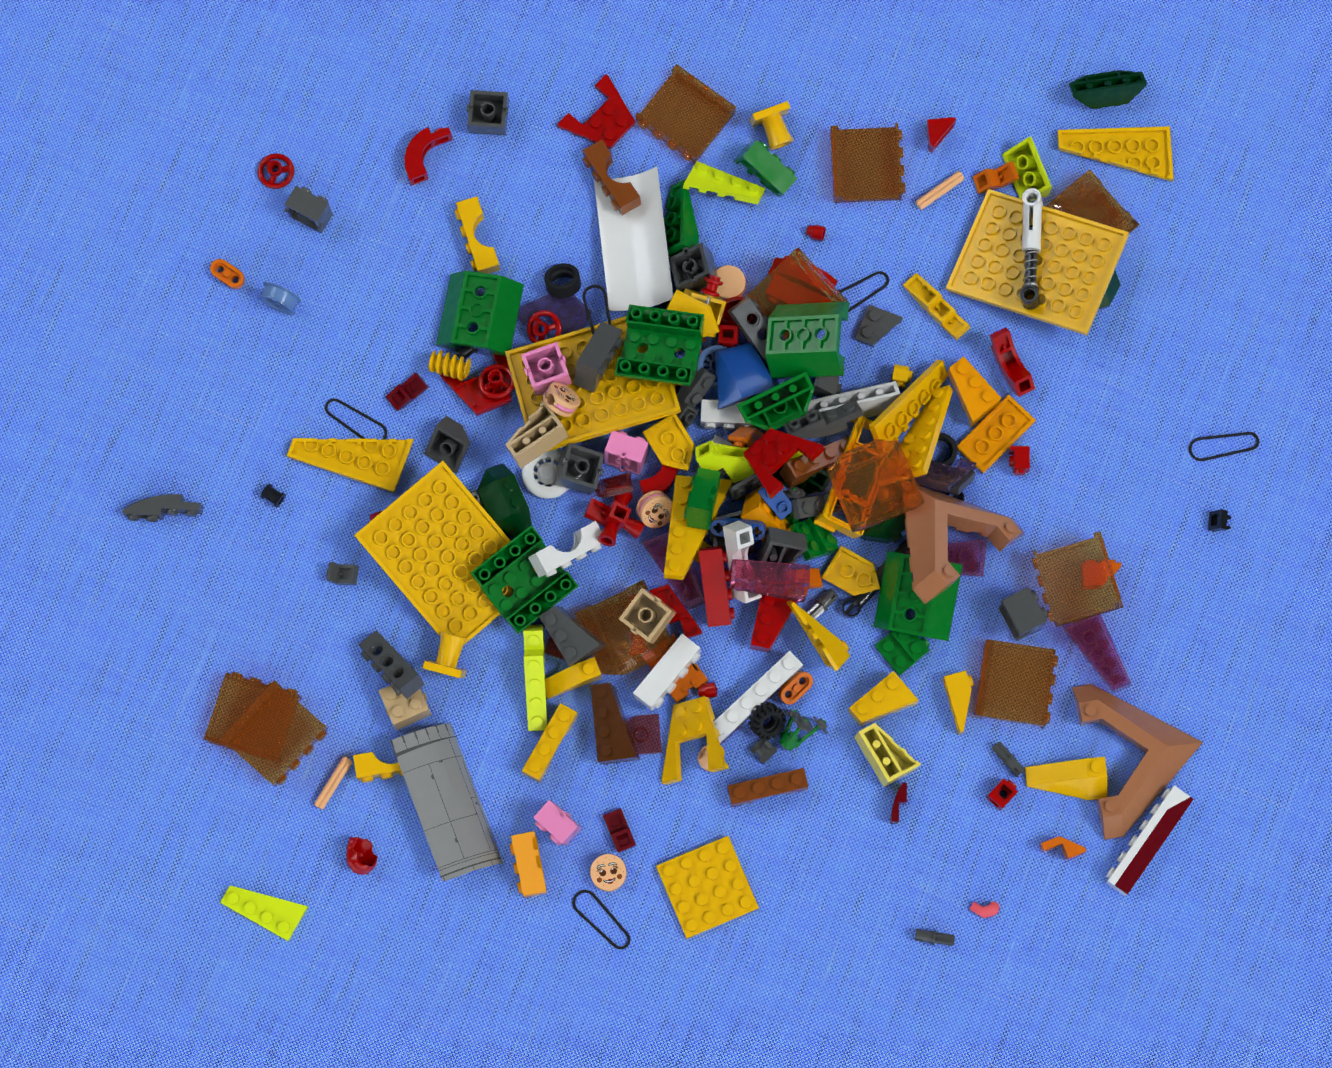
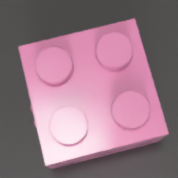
(545, 367)
(626, 452)
(555, 821)

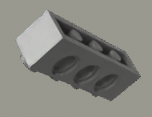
(739, 314)
(391, 664)

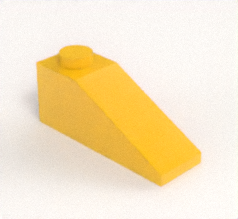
(572, 678)
(958, 693)

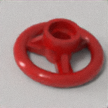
(272, 165)
(536, 328)
(494, 373)

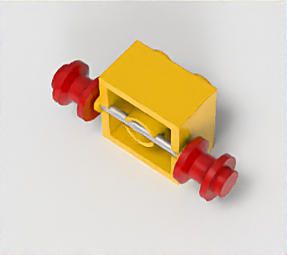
(711, 297)

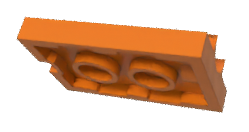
(692, 679)

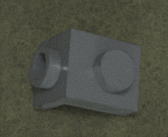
(342, 574)

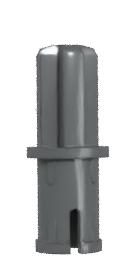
(823, 604)
(1008, 759)
(934, 937)

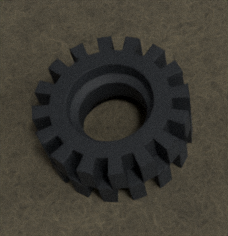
(761, 714)

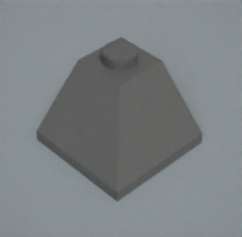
(826, 386)
(448, 443)

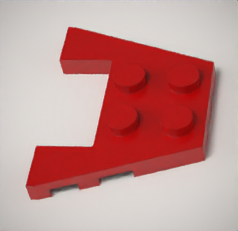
(607, 123)
(471, 395)
(773, 451)
(669, 597)

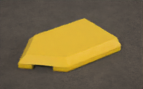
(686, 303)
(671, 442)
(851, 573)

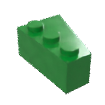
(766, 167)

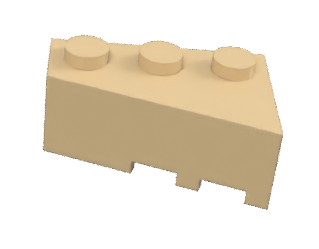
(536, 436)

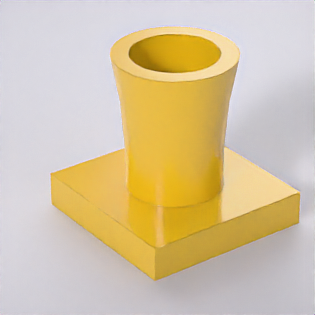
(774, 125)
(448, 655)

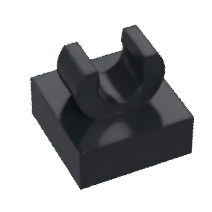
(1218, 520)

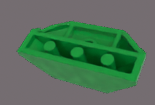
(779, 404)

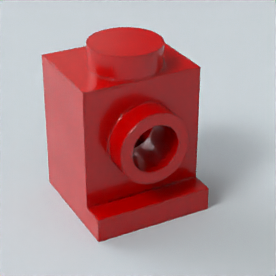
(728, 339)
(1020, 459)
(995, 798)

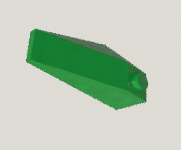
(680, 220)

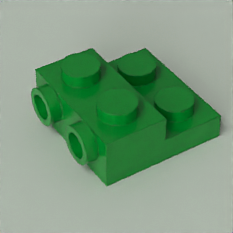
(819, 540)
(902, 650)

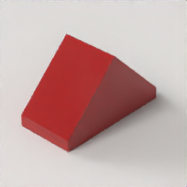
(937, 130)

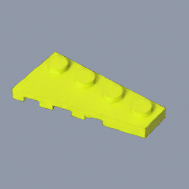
(724, 184)
(267, 911)

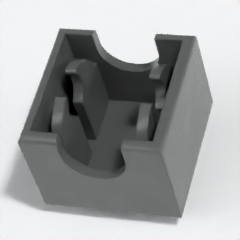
(1023, 613)

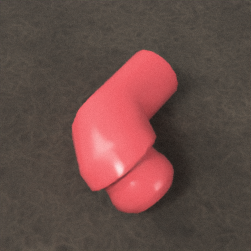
(985, 911)

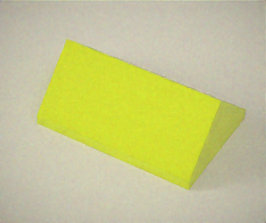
(1029, 168)

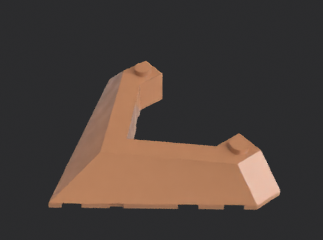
(928, 538)
(1164, 750)

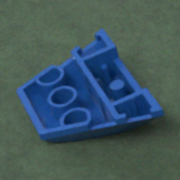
(741, 375)

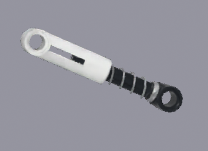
(1031, 246)

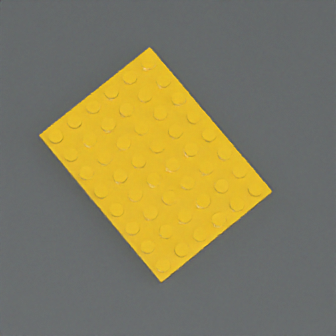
(1072, 264)
(613, 405)
(430, 547)

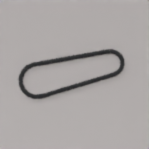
(858, 282)
(586, 307)
(357, 411)
(1222, 436)
(608, 912)

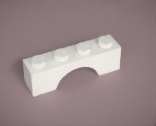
(738, 539)
(549, 559)

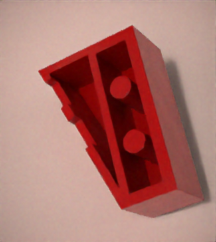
(770, 620)

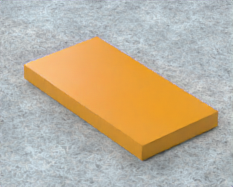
(996, 434)

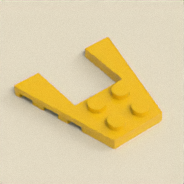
(689, 722)

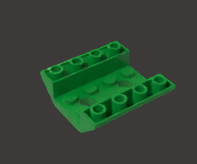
(493, 312)
(664, 335)
(803, 349)
(530, 594)
(897, 597)

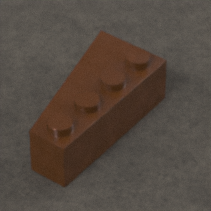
(612, 733)

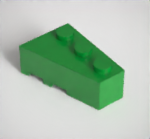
(702, 498)

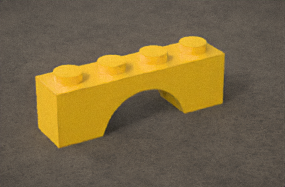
(471, 215)
(549, 742)
(369, 767)

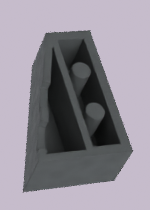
(597, 356)
(781, 546)
(570, 635)

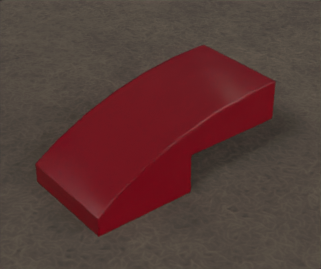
(407, 392)
(900, 799)
(619, 830)

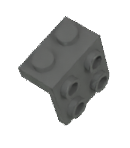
(741, 488)

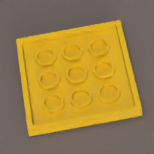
(707, 887)

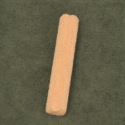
(939, 190)
(333, 782)

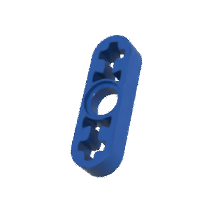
(726, 520)

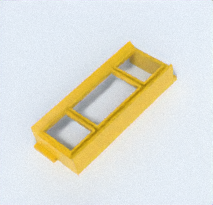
(826, 519)

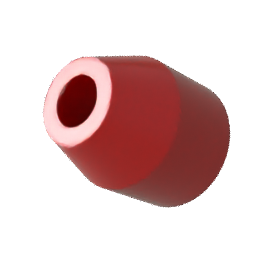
(816, 232)
(708, 690)

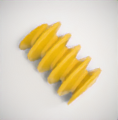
(449, 366)

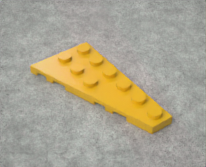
(1134, 148)

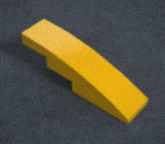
(936, 306)

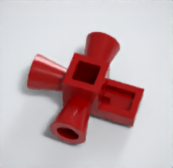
(613, 518)

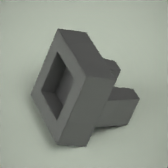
(763, 750)

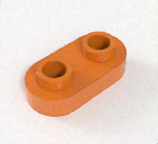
(228, 273)
(795, 689)

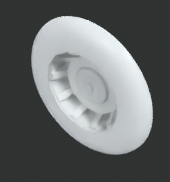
(546, 475)

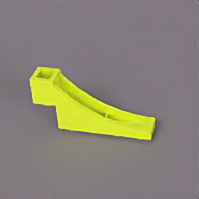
(731, 458)
(535, 677)

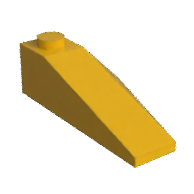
(828, 646)
(1074, 778)

